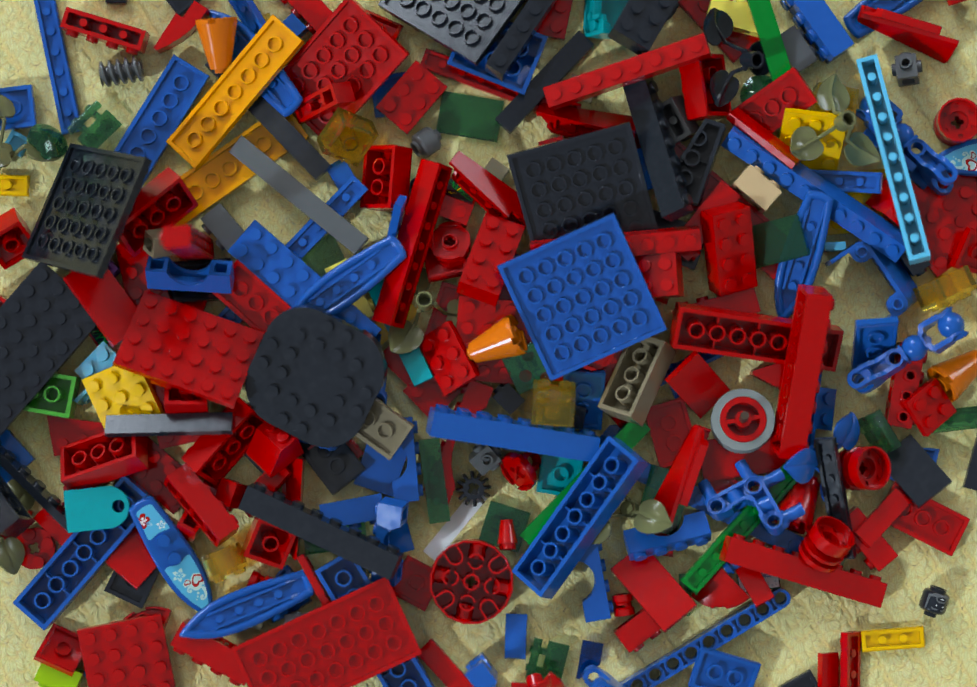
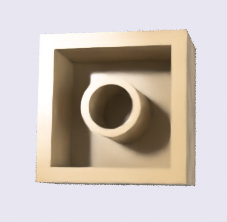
(756, 188)

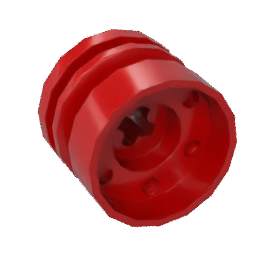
(962, 111)
(865, 468)
(826, 544)

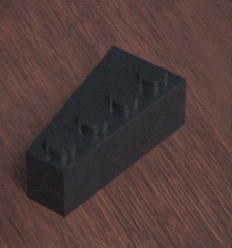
(700, 157)

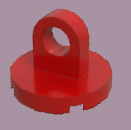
(519, 470)

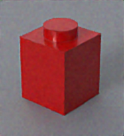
(230, 493)

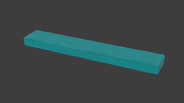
(413, 361)

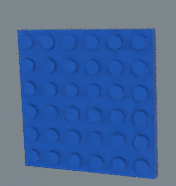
(582, 297)

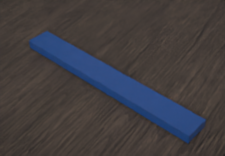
(57, 63)

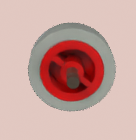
(742, 421)

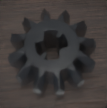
(466, 487)

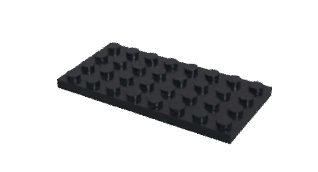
(38, 334)

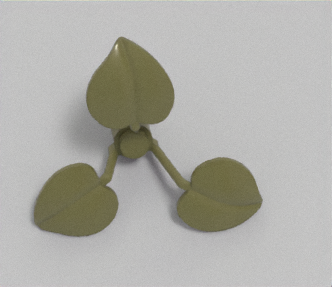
(835, 97)
(7, 110)
(411, 337)
(649, 519)
(12, 549)

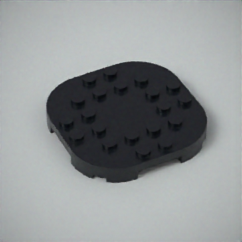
(315, 376)

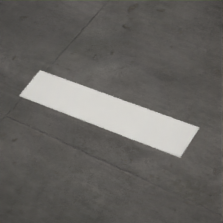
(453, 527)

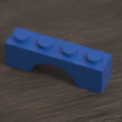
(166, 275)
(407, 485)
(390, 514)
(693, 531)
(596, 604)
(481, 672)

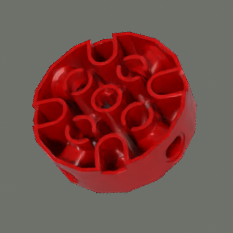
(482, 599)

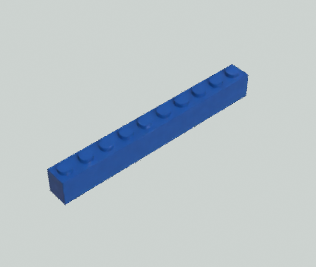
(845, 209)

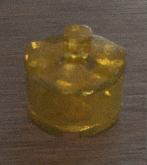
(224, 562)

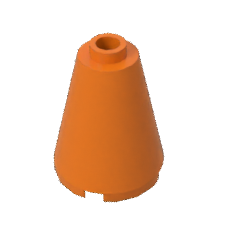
(218, 41)
(498, 342)
(955, 374)

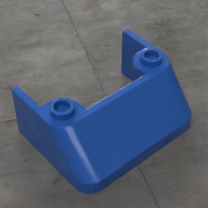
(893, 272)

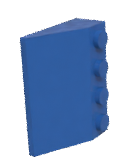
(521, 72)

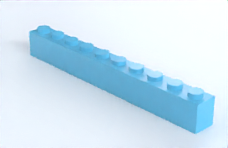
(893, 159)

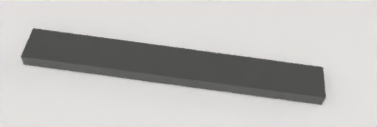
(299, 195)

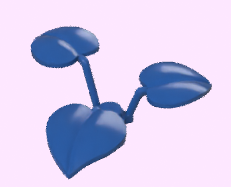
(804, 463)

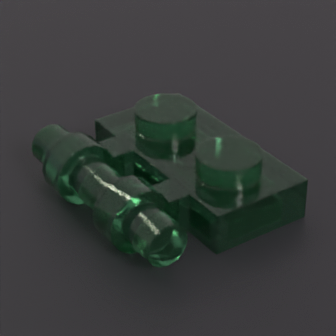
(98, 131)
(878, 431)
(554, 658)

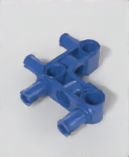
(740, 496)

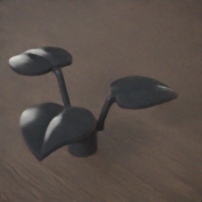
(722, 84)

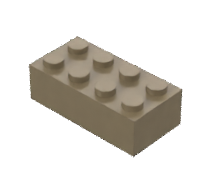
(637, 380)

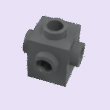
(907, 69)
(485, 458)

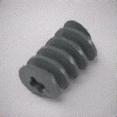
(121, 72)

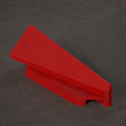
(909, 31)
(578, 121)
(486, 189)
(684, 471)
(294, 489)

